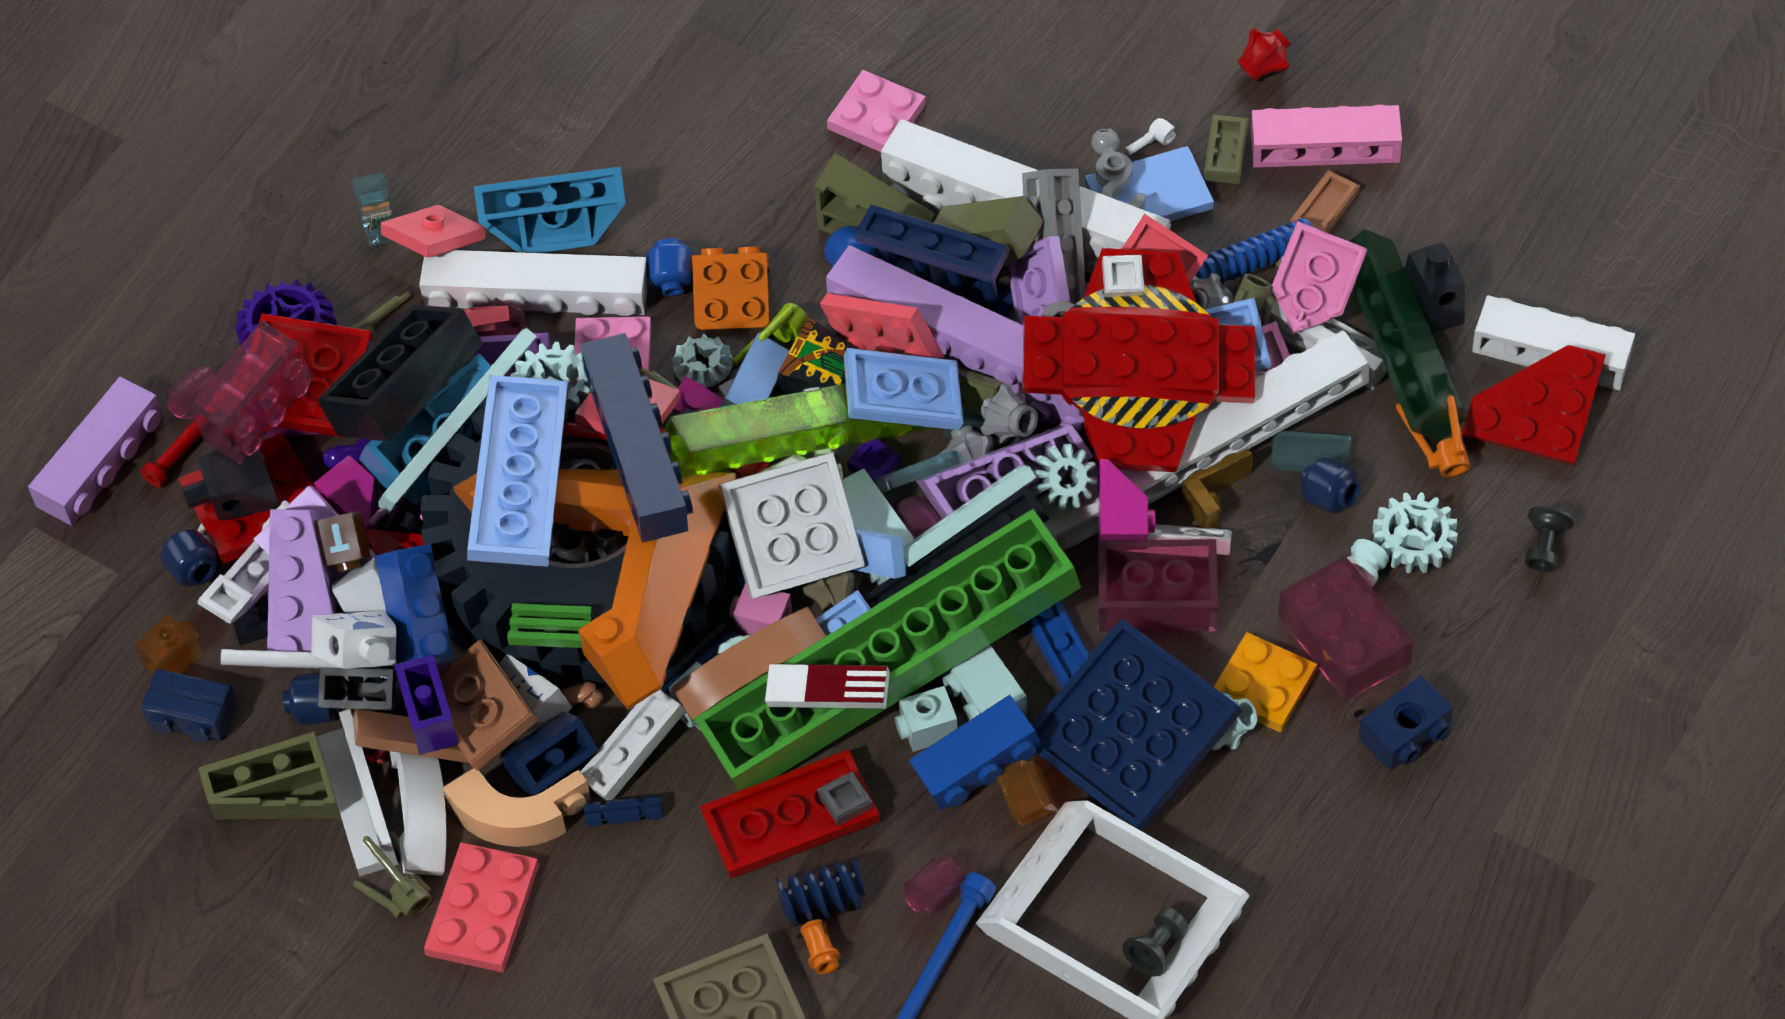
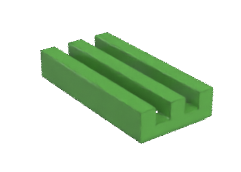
(550, 619)

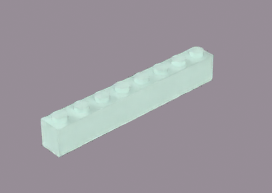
(976, 680)

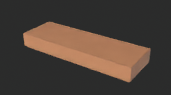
(394, 734)

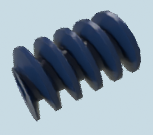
(821, 892)

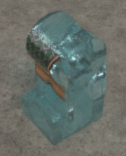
(373, 205)

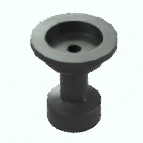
(1549, 523)
(1147, 952)

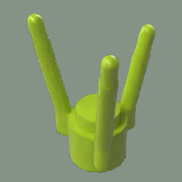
(784, 327)

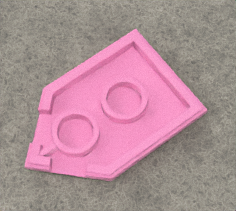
(1316, 276)

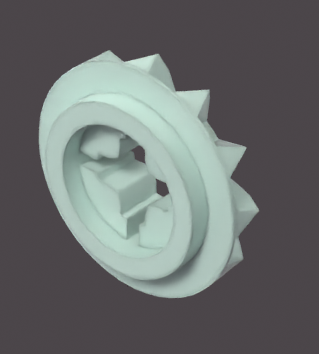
(718, 355)

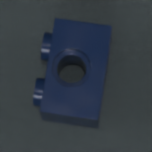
(1416, 705)

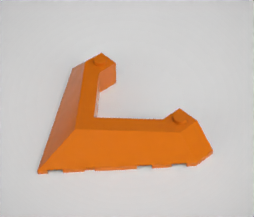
(656, 579)

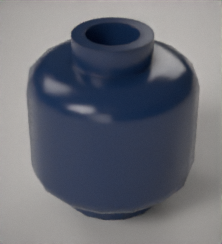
(1330, 485)
(189, 558)
(303, 700)

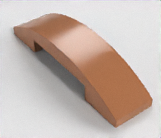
(746, 661)

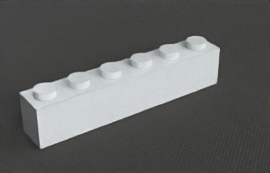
(536, 281)

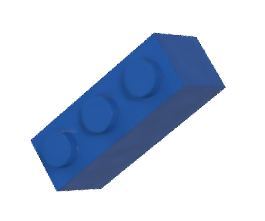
(415, 604)
(976, 753)

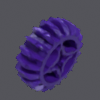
(284, 301)

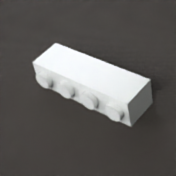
(1530, 334)

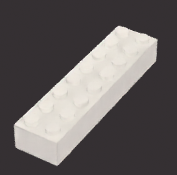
(951, 172)

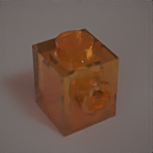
(169, 646)
(1026, 792)

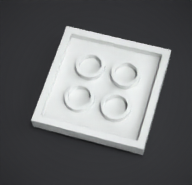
(791, 525)

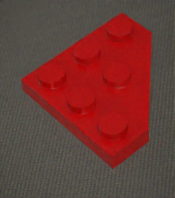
(1540, 407)

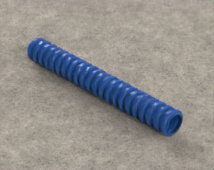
(1249, 254)

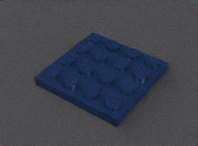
(1132, 725)

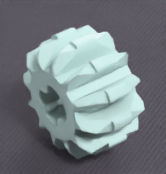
(1077, 474)

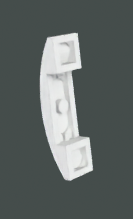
(242, 585)
(423, 814)

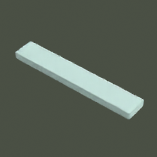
(454, 422)

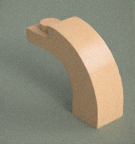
(511, 819)

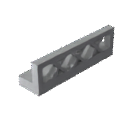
(1061, 213)

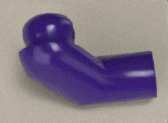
(337, 453)

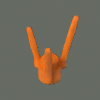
(1451, 452)

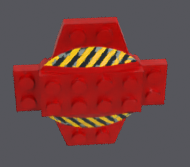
(1139, 363)

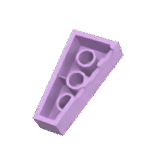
(960, 483)
(297, 581)

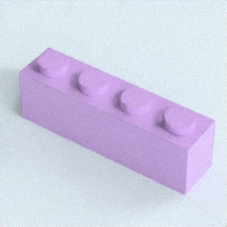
(96, 451)

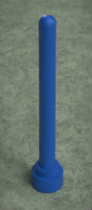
(975, 893)

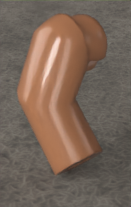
(583, 692)

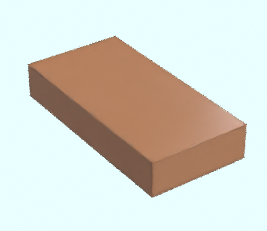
(1327, 201)

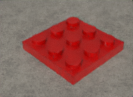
(328, 354)
(235, 535)

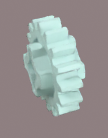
(557, 365)
(1415, 532)

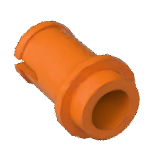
(822, 954)

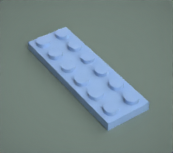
(518, 471)

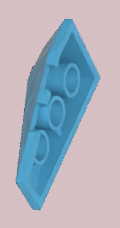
(390, 458)

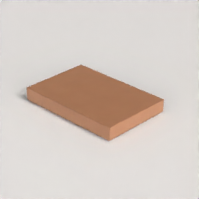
(484, 704)

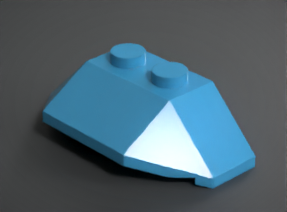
(552, 210)

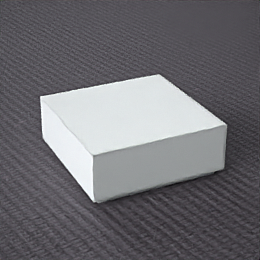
(1123, 275)

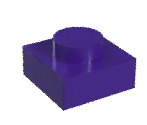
(875, 458)

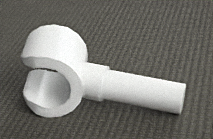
(1159, 130)

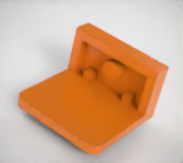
(731, 289)

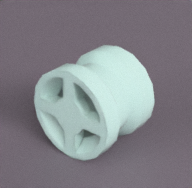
(1368, 559)

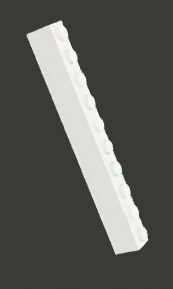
(1282, 398)

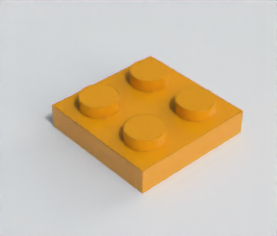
(1268, 678)

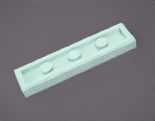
(967, 514)

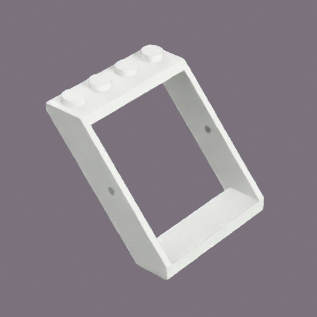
(1182, 961)

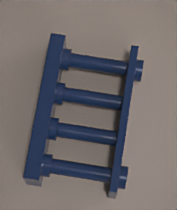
(943, 248)

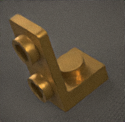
(1201, 485)

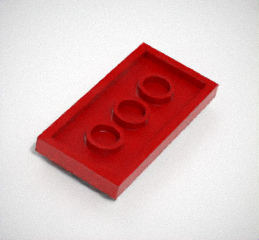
(780, 816)

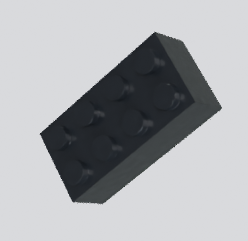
(400, 372)

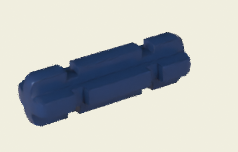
(623, 810)

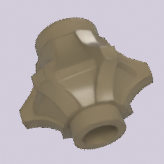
(833, 589)

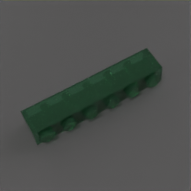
(1404, 338)

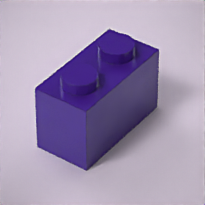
(426, 704)

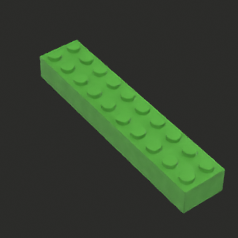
(911, 633)

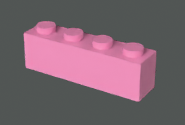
(1326, 136)

